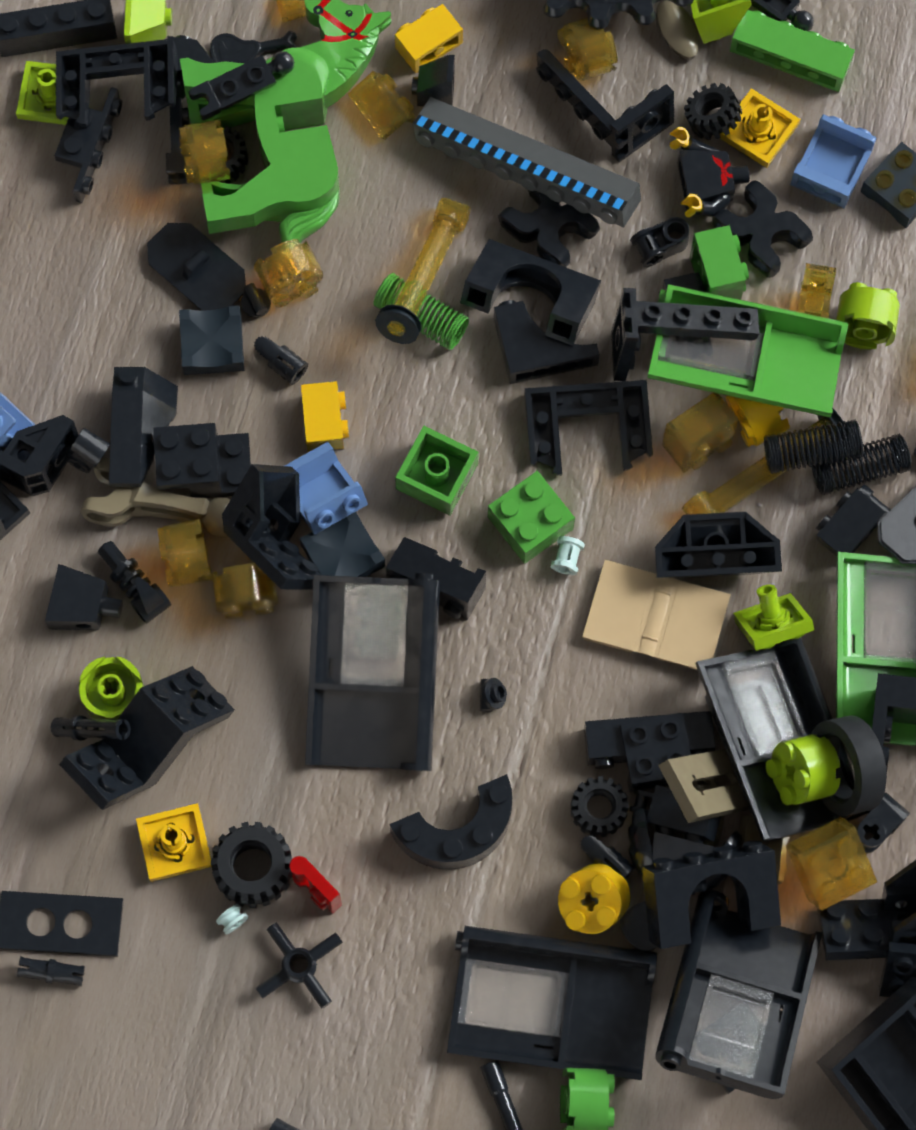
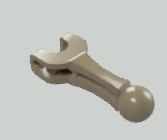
(149, 501)

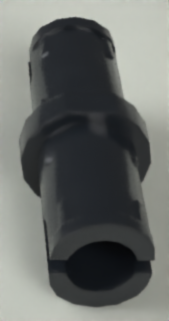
(50, 971)

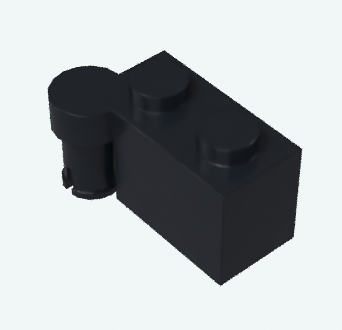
(852, 522)

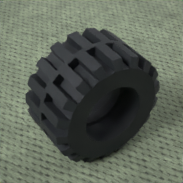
(248, 838)

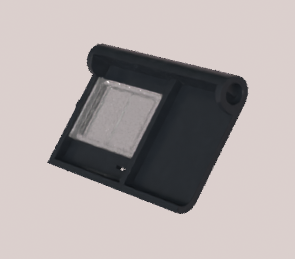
(372, 672)
(762, 702)
(552, 994)
(729, 999)

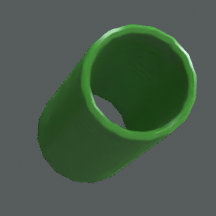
(450, 337)

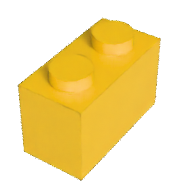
(428, 37)
(323, 415)

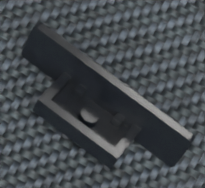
(84, 145)

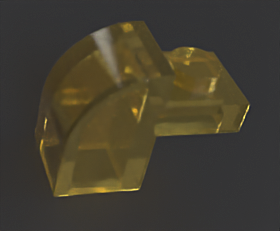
(816, 290)

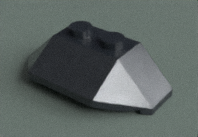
(717, 547)

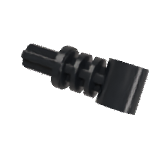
(148, 600)

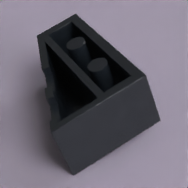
(458, 586)

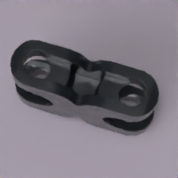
(547, 226)
(764, 228)

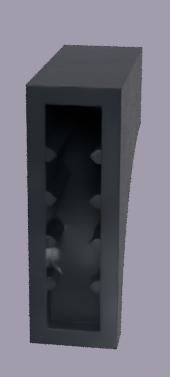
(530, 352)

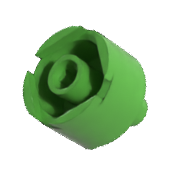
(586, 1099)

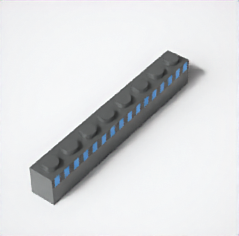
(527, 162)

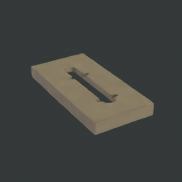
(708, 803)

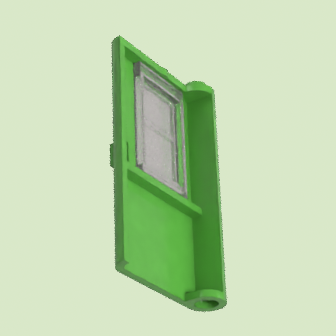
(787, 366)
(880, 613)

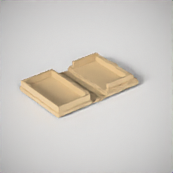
(655, 615)

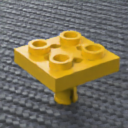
(764, 119)
(154, 830)

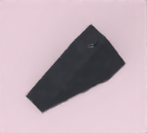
(138, 404)

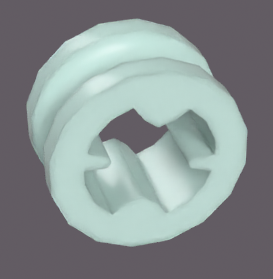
(232, 919)

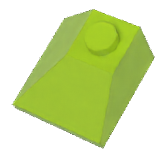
(718, 17)
(146, 20)

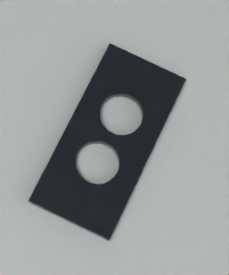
(101, 940)

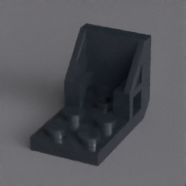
(38, 455)
(249, 519)
(866, 926)

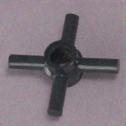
(292, 953)

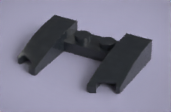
(78, 66)
(622, 398)

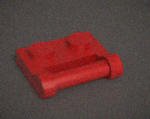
(321, 891)

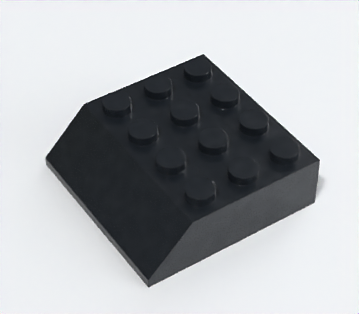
(878, 1064)

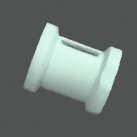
(567, 555)

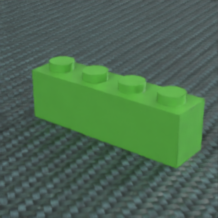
(792, 50)

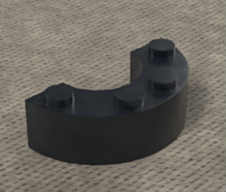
(463, 845)

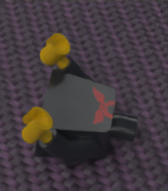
(705, 175)

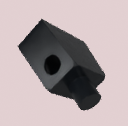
(79, 601)

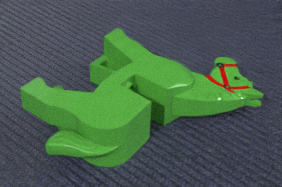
(299, 165)

